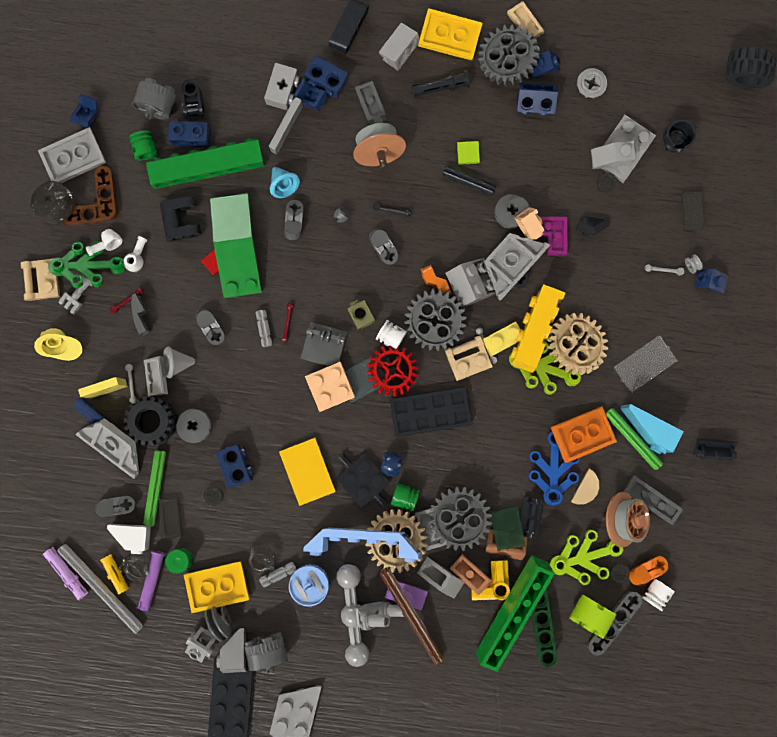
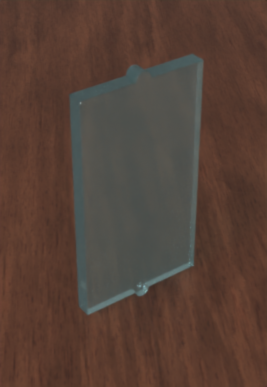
(359, 379)

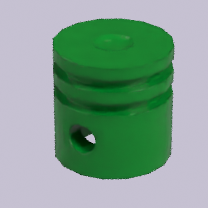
(143, 145)
(405, 497)
(179, 560)

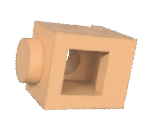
(530, 223)

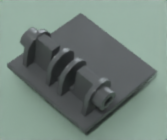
(323, 344)

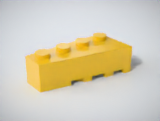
(536, 328)

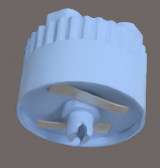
(309, 585)

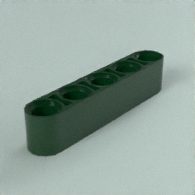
(541, 627)

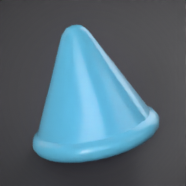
(283, 183)

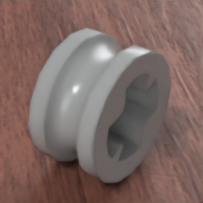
(693, 263)

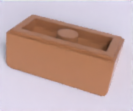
(516, 553)
(471, 574)

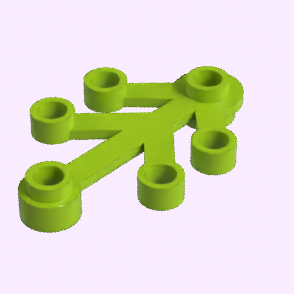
(543, 368)
(583, 558)

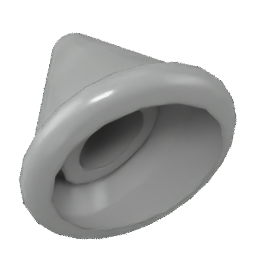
(175, 361)

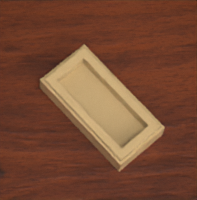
(522, 16)

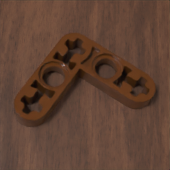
(99, 208)

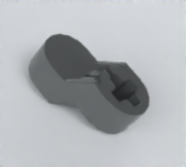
(292, 228)
(389, 253)
(214, 334)
(124, 505)

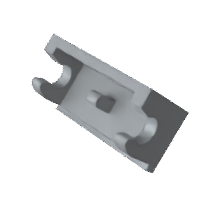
(399, 46)

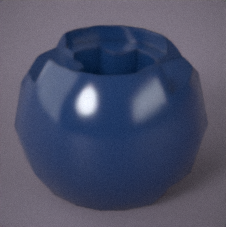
(391, 464)

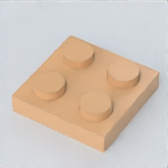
(330, 386)

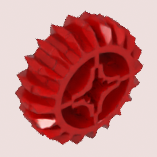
(384, 365)

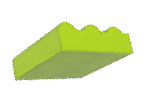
(468, 152)

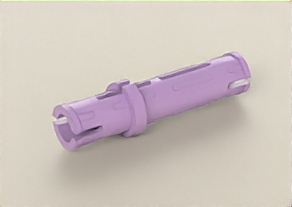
(70, 580)

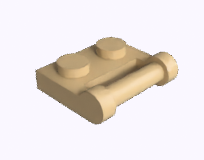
(47, 283)
(471, 364)

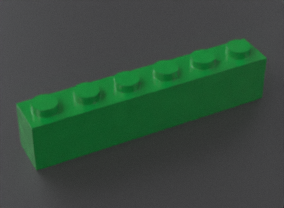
(205, 164)
(514, 613)

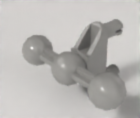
(364, 617)

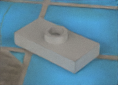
(155, 376)

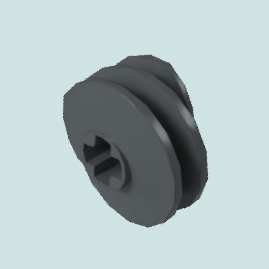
(502, 207)
(193, 435)
(218, 624)

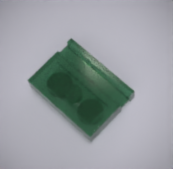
(507, 529)

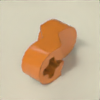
(431, 279)
(656, 567)

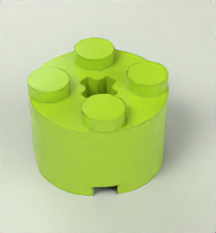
(592, 616)

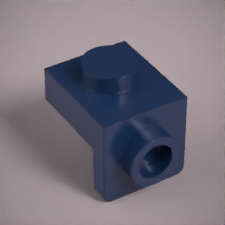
(547, 63)
(310, 95)
(85, 111)
(711, 280)

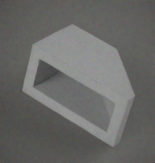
(613, 155)
(440, 577)
(232, 654)

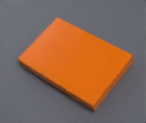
(583, 434)

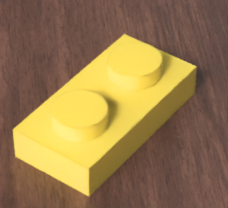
(502, 339)

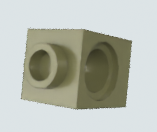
(364, 322)

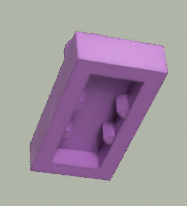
(414, 594)

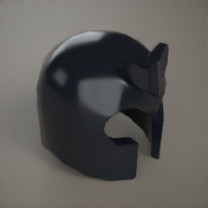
(679, 136)

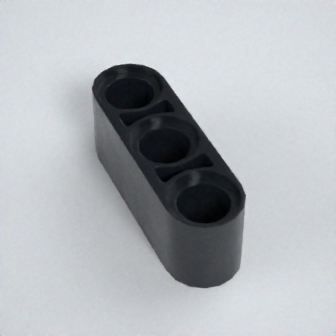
(348, 26)

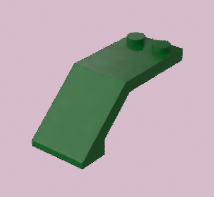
(235, 245)

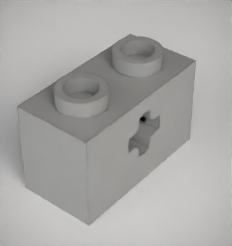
(282, 76)

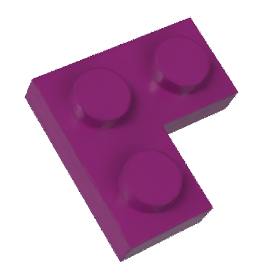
(556, 232)

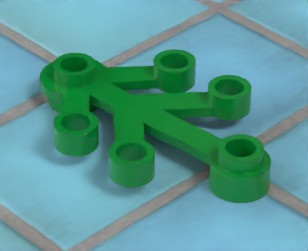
(83, 266)

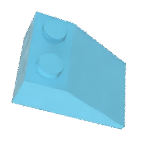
(654, 432)

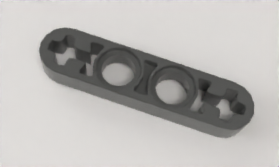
(617, 624)

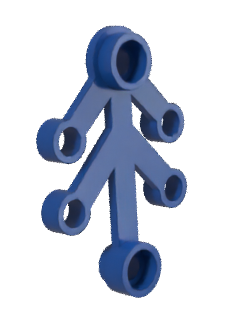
(553, 473)

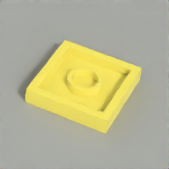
(103, 387)

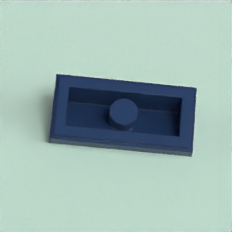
(88, 411)

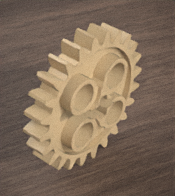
(591, 355)
(392, 520)

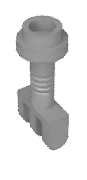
(73, 299)

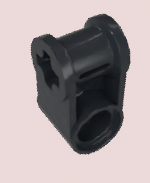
(192, 102)

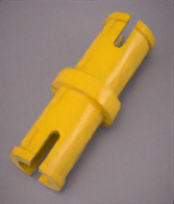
(114, 574)

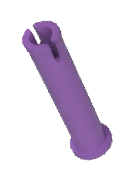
(151, 580)

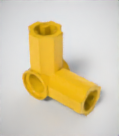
(499, 576)

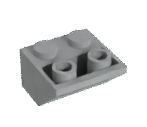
(470, 282)

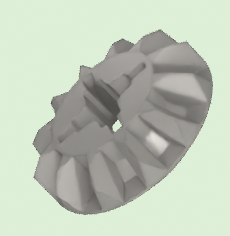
(600, 82)

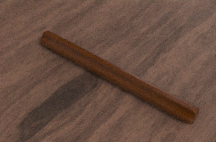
(411, 615)

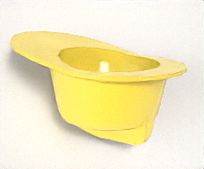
(57, 345)

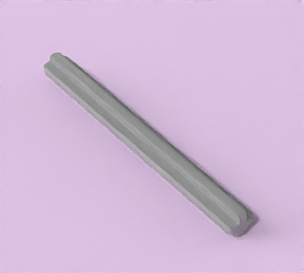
(100, 588)

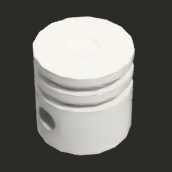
(391, 335)
(658, 594)

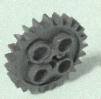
(509, 55)
(438, 302)
(470, 533)

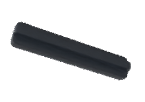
(469, 180)

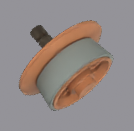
(378, 145)
(626, 519)

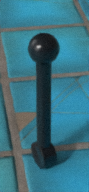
(376, 206)

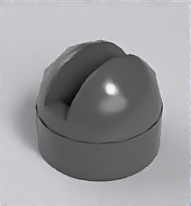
(341, 214)

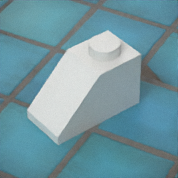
(131, 536)

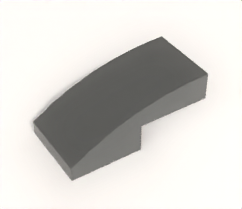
(138, 311)

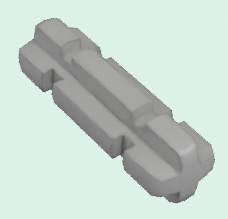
(263, 327)
(278, 574)

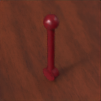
(289, 306)
(114, 309)

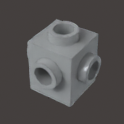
(200, 645)

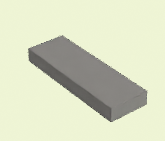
(285, 125)

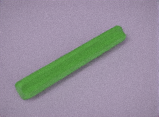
(634, 439)
(154, 488)

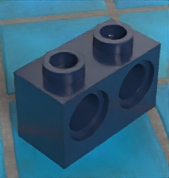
(329, 73)
(537, 93)
(189, 134)
(228, 468)

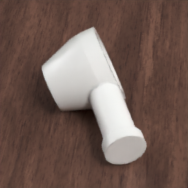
(110, 241)
(138, 260)

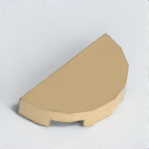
(587, 488)

